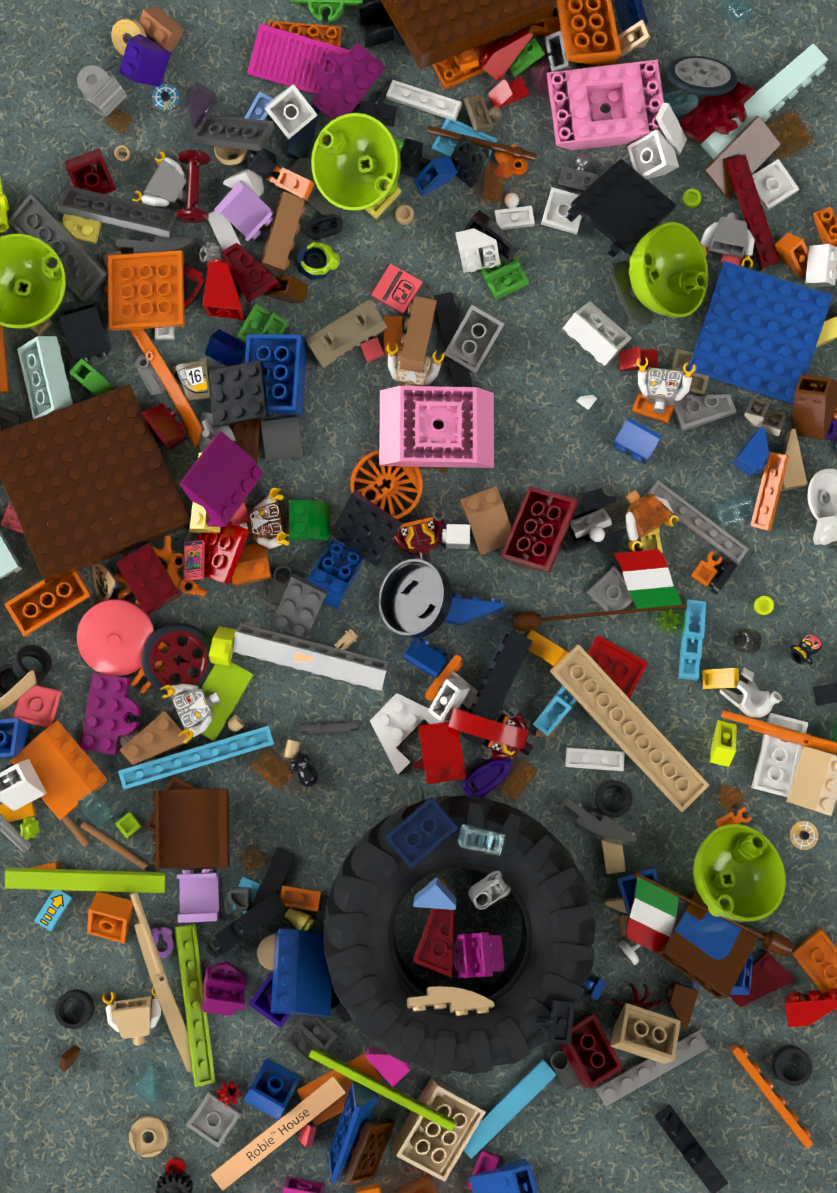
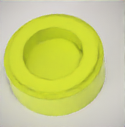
(763, 605)

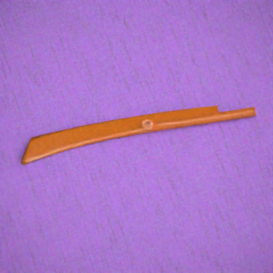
(182, 405)
(783, 733)

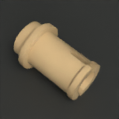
(347, 639)

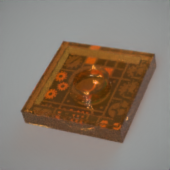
(790, 134)

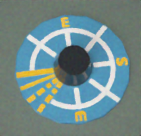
(165, 97)

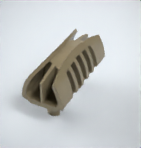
(346, 333)

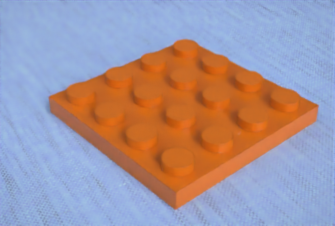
(146, 290)

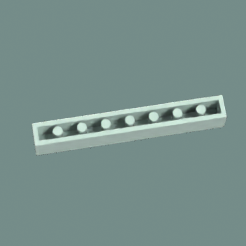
(773, 95)

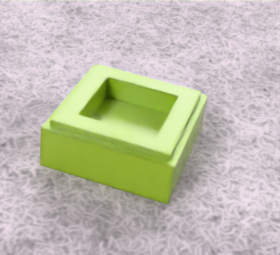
(128, 824)

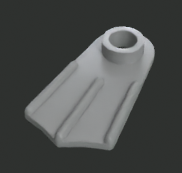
(149, 377)

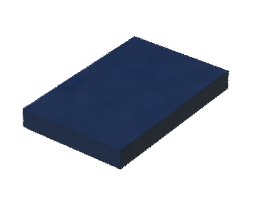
(421, 832)

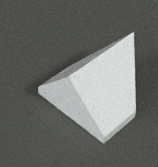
(250, 178)

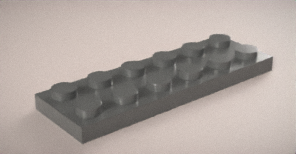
(117, 211)
(80, 268)

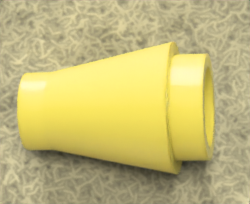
(299, 919)

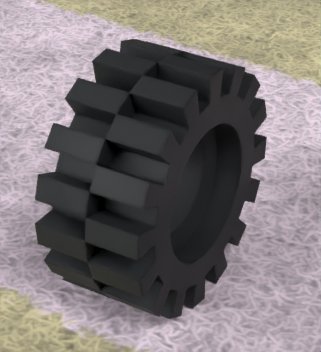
(174, 1179)

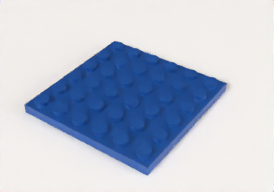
(759, 332)

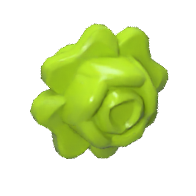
(29, 828)

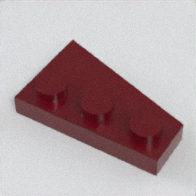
(248, 272)
(437, 942)
(766, 978)

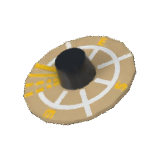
(804, 835)

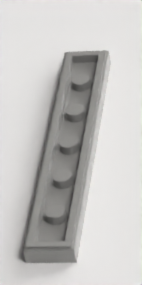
(701, 524)

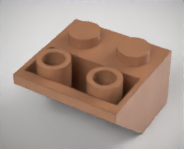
(161, 28)

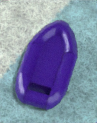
(487, 776)

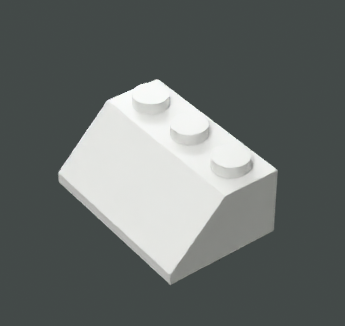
(596, 333)

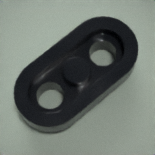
(323, 225)
(718, 582)

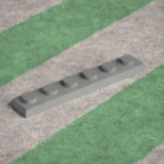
(649, 1069)

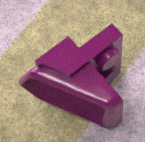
(477, 955)
(223, 989)

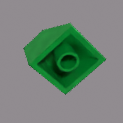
(308, 520)

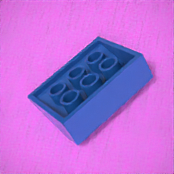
(284, 369)
(300, 974)
(354, 1114)

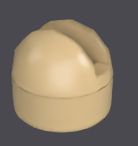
(123, 149)
(235, 723)

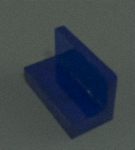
(630, 12)
(226, 348)

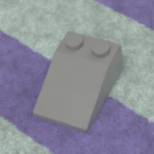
(474, 337)

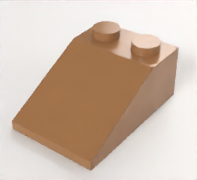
(487, 520)

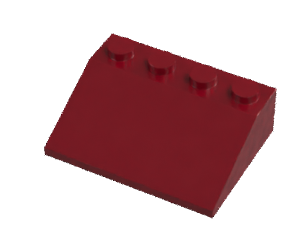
(539, 530)

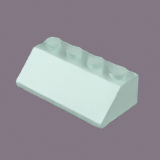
(44, 375)

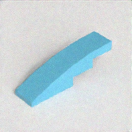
(692, 640)
(554, 711)

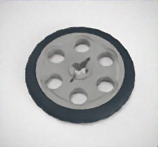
(702, 72)

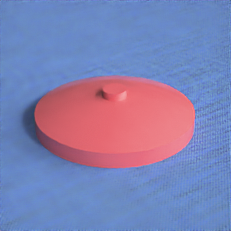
(114, 636)

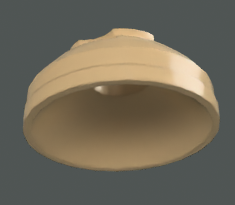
(223, 153)

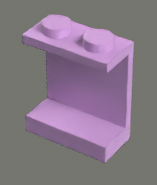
(245, 211)
(199, 896)

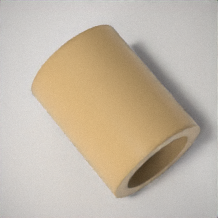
(292, 749)

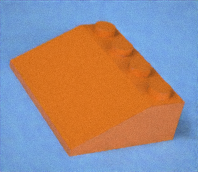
(589, 31)
(62, 769)

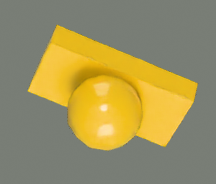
(720, 678)

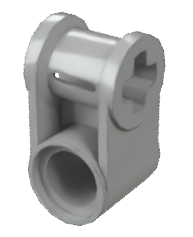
(489, 889)

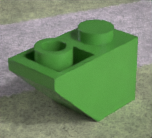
(90, 378)

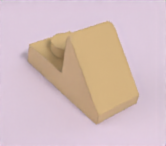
(633, 37)

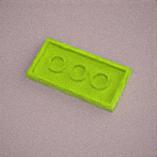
(230, 685)

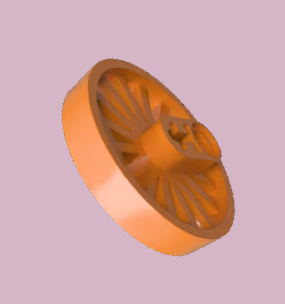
(414, 477)

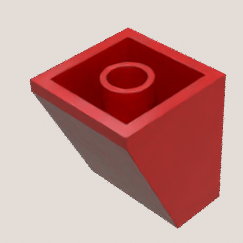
(221, 293)

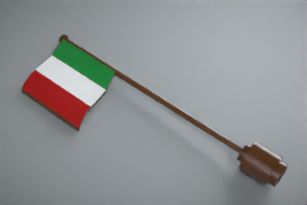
(646, 581)
(655, 914)

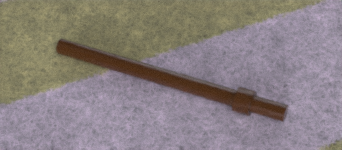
(517, 152)

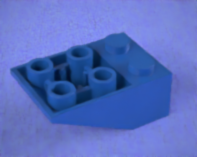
(336, 572)
(468, 610)
(509, 1178)

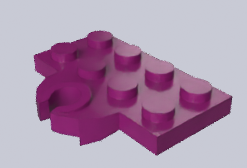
(346, 81)
(108, 714)

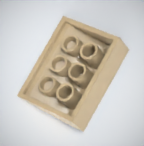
(431, 1145)

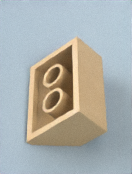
(815, 781)
(646, 1034)

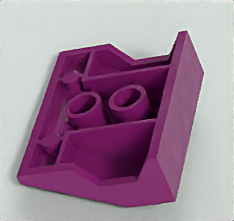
(221, 479)

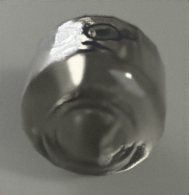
(747, 640)

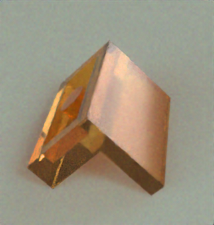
(493, 182)
(272, 769)

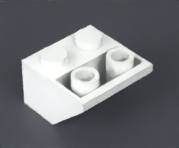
(477, 250)
(20, 785)

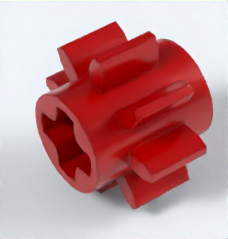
(227, 1099)

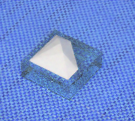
(586, 400)

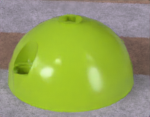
(343, 170)
(25, 263)
(659, 265)
(737, 883)

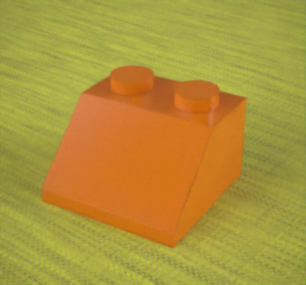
(252, 565)
(110, 917)

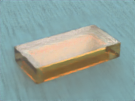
(518, 780)

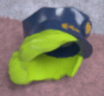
(317, 260)

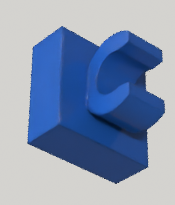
(595, 987)

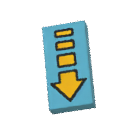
(53, 909)

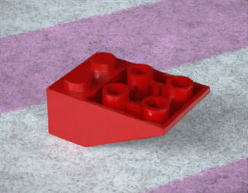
(810, 1007)

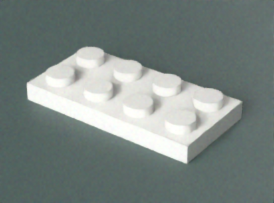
(778, 758)

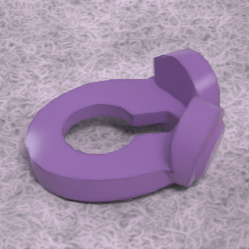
(167, 937)

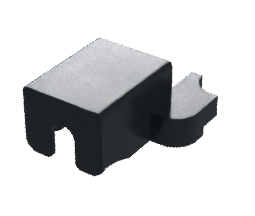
(376, 24)
(590, 503)

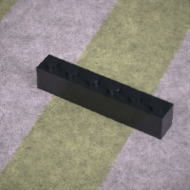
(499, 679)

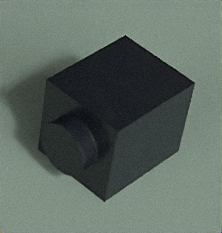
(261, 162)

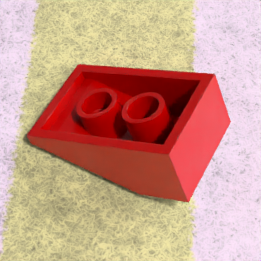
(441, 753)

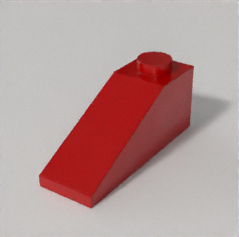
(502, 54)

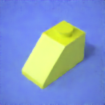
(222, 646)
(723, 743)

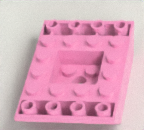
(629, 91)
(409, 433)

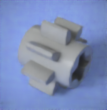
(210, 253)

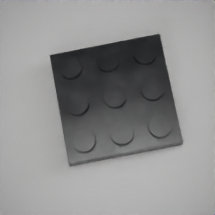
(238, 394)
(365, 528)

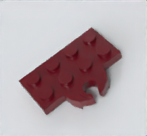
(716, 114)

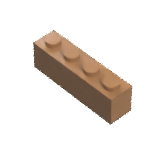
(282, 232)
(417, 335)

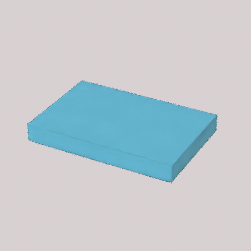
(446, 146)

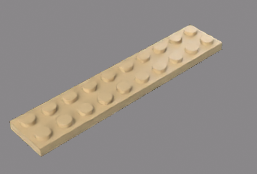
(629, 728)

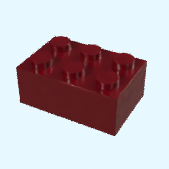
(148, 579)
(591, 1052)

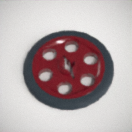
(169, 634)

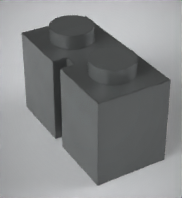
(556, 49)

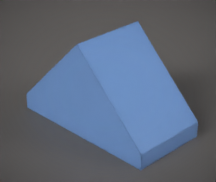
(435, 896)

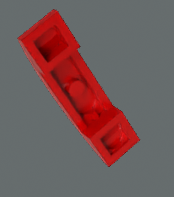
(488, 728)

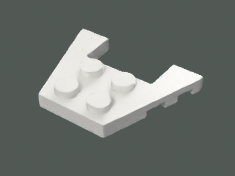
(395, 723)

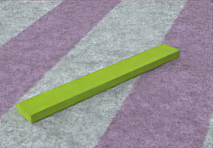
(84, 880)
(193, 993)
(383, 1089)

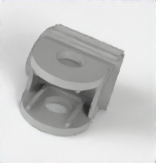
(100, 90)

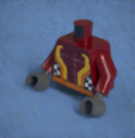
(421, 535)
(501, 751)

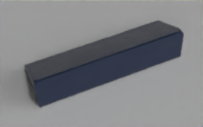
(301, 141)

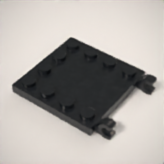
(622, 206)

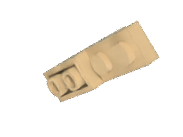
(458, 999)

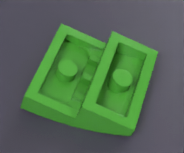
(504, 278)
(261, 322)

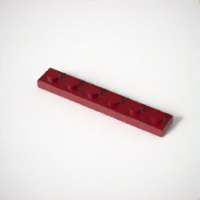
(752, 211)

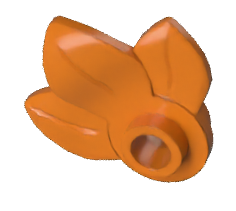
(510, 163)

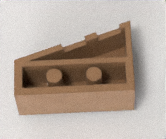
(154, 740)

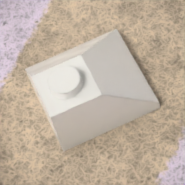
(290, 111)
(652, 155)

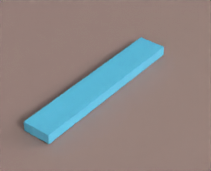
(509, 1106)

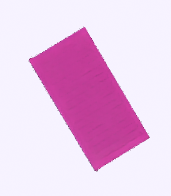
(289, 58)

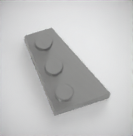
(699, 410)

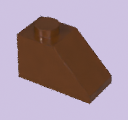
(289, 290)
(682, 1002)

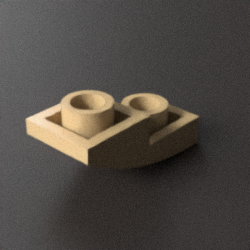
(613, 857)

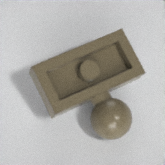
(479, 114)

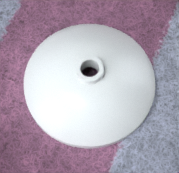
(823, 493)

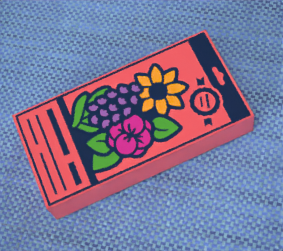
(194, 560)

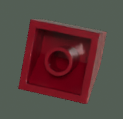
(90, 172)
(165, 425)

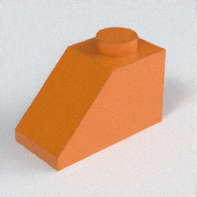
(793, 253)

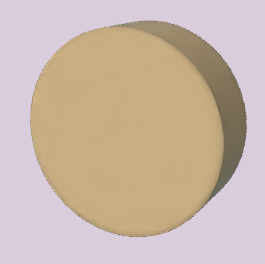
(404, 214)

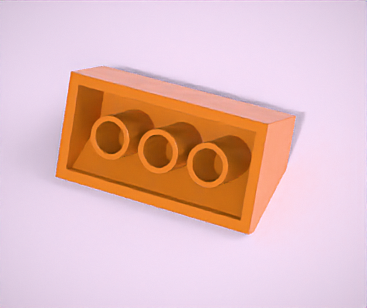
(47, 601)

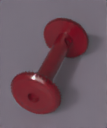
(194, 159)

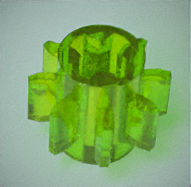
(675, 621)

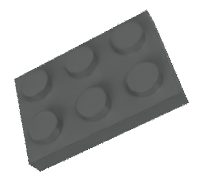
(299, 607)

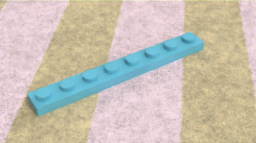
(196, 757)

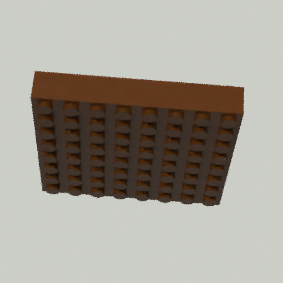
(449, 27)
(88, 483)

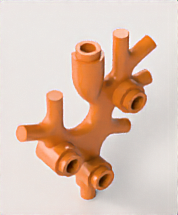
(172, 568)

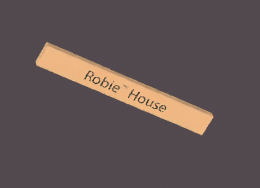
(278, 1132)

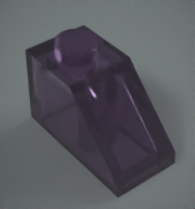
(200, 103)

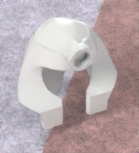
(752, 701)

